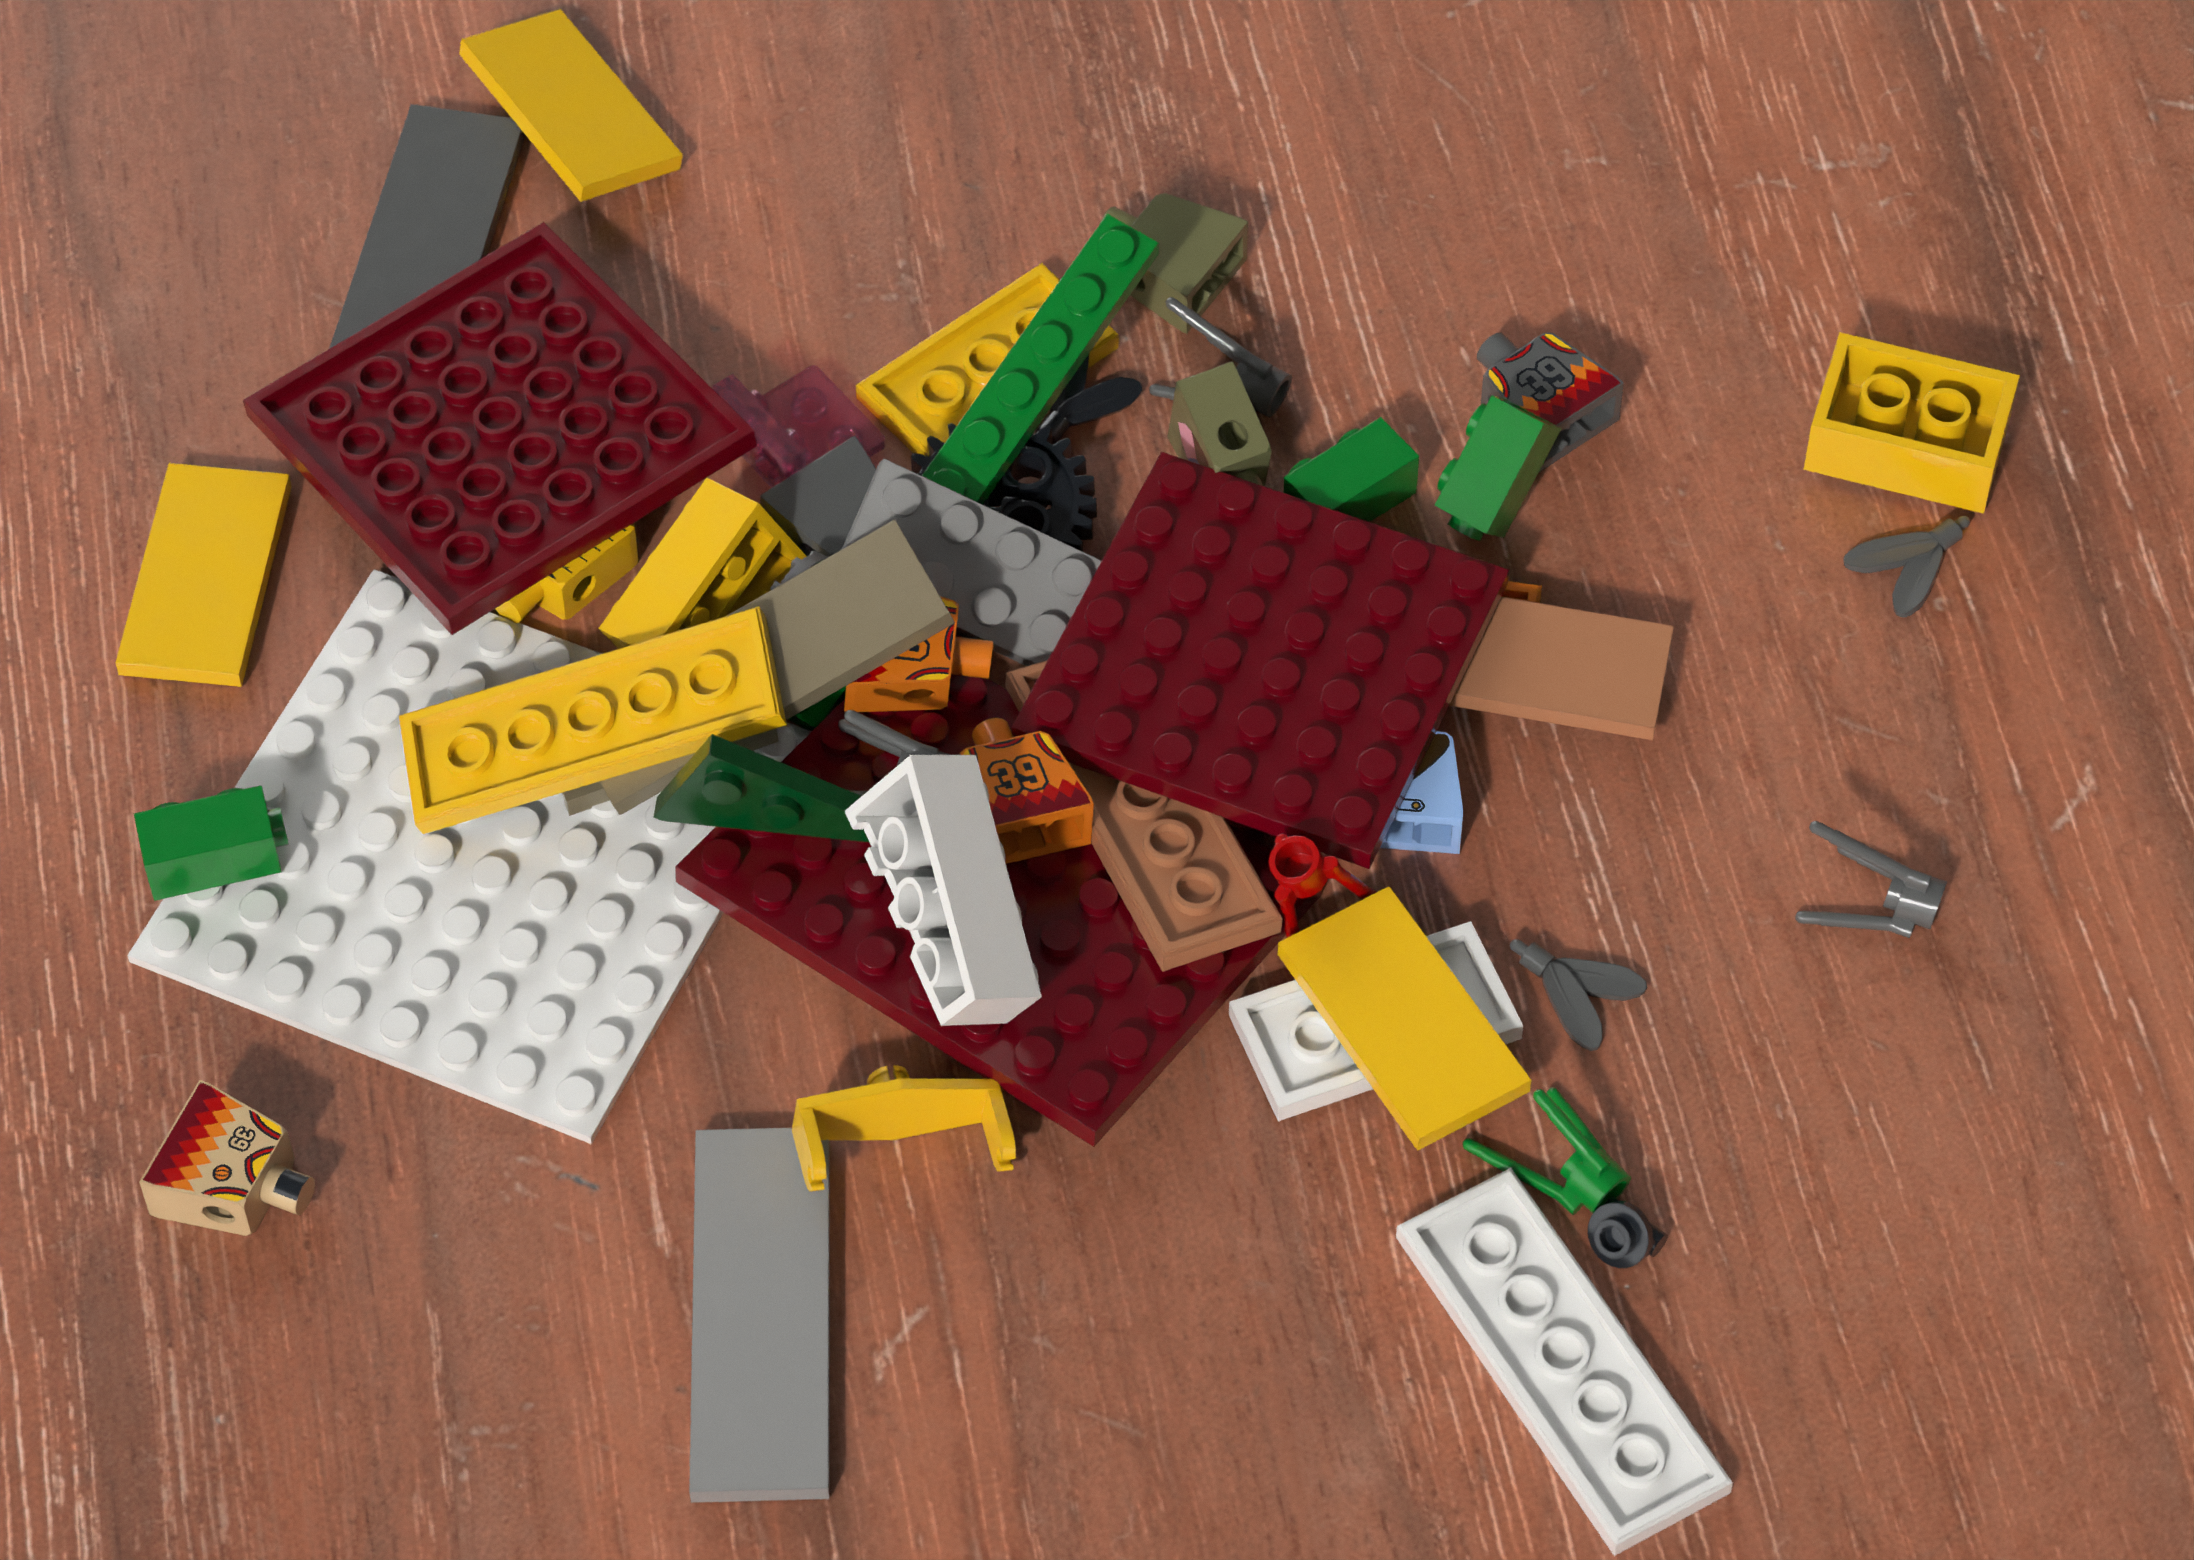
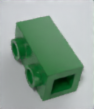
(1494, 468)
(1360, 474)
(210, 841)

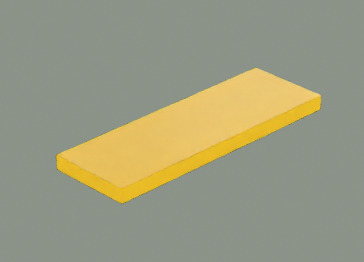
(591, 720)

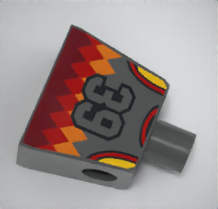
(1554, 384)

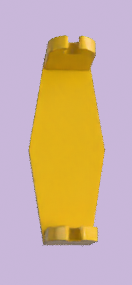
(897, 1111)

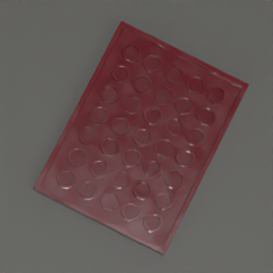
(1104, 1005)

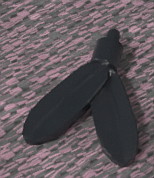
(1083, 406)

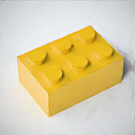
(1911, 422)

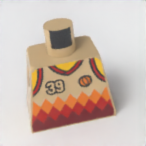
(223, 1167)

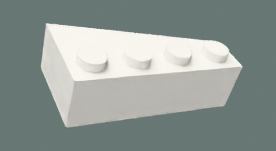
(950, 887)

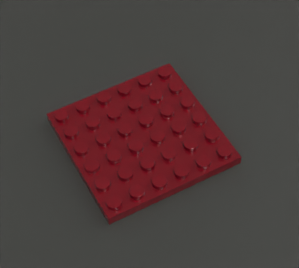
(499, 426)
(1263, 658)

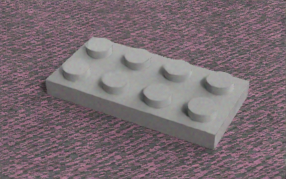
(1003, 574)

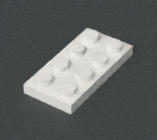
(1303, 1060)

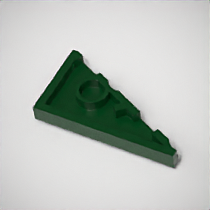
(752, 792)

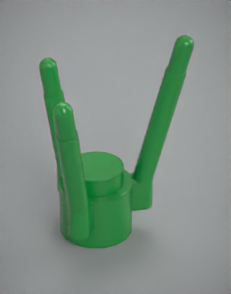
(1589, 1171)

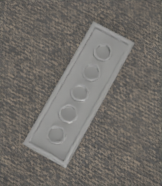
(759, 1321)

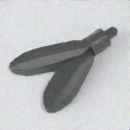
(1916, 551)
(1572, 981)

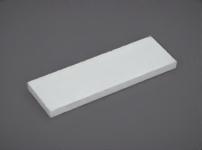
(1563, 1361)

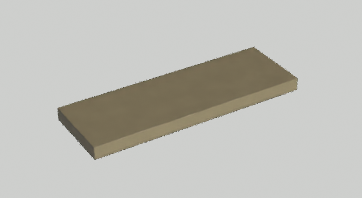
(827, 633)

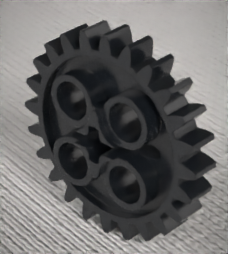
(1061, 485)

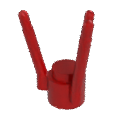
(1303, 873)

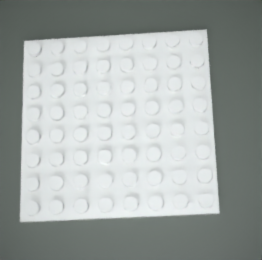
(479, 955)

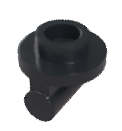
(1623, 1234)

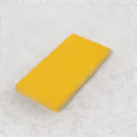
(570, 105)
(948, 370)
(204, 575)
(1404, 1018)

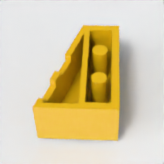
(704, 568)

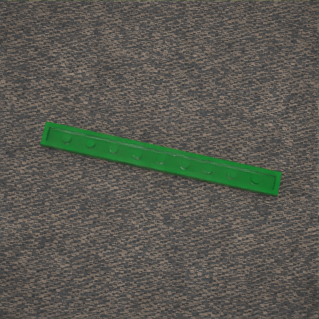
(1033, 375)

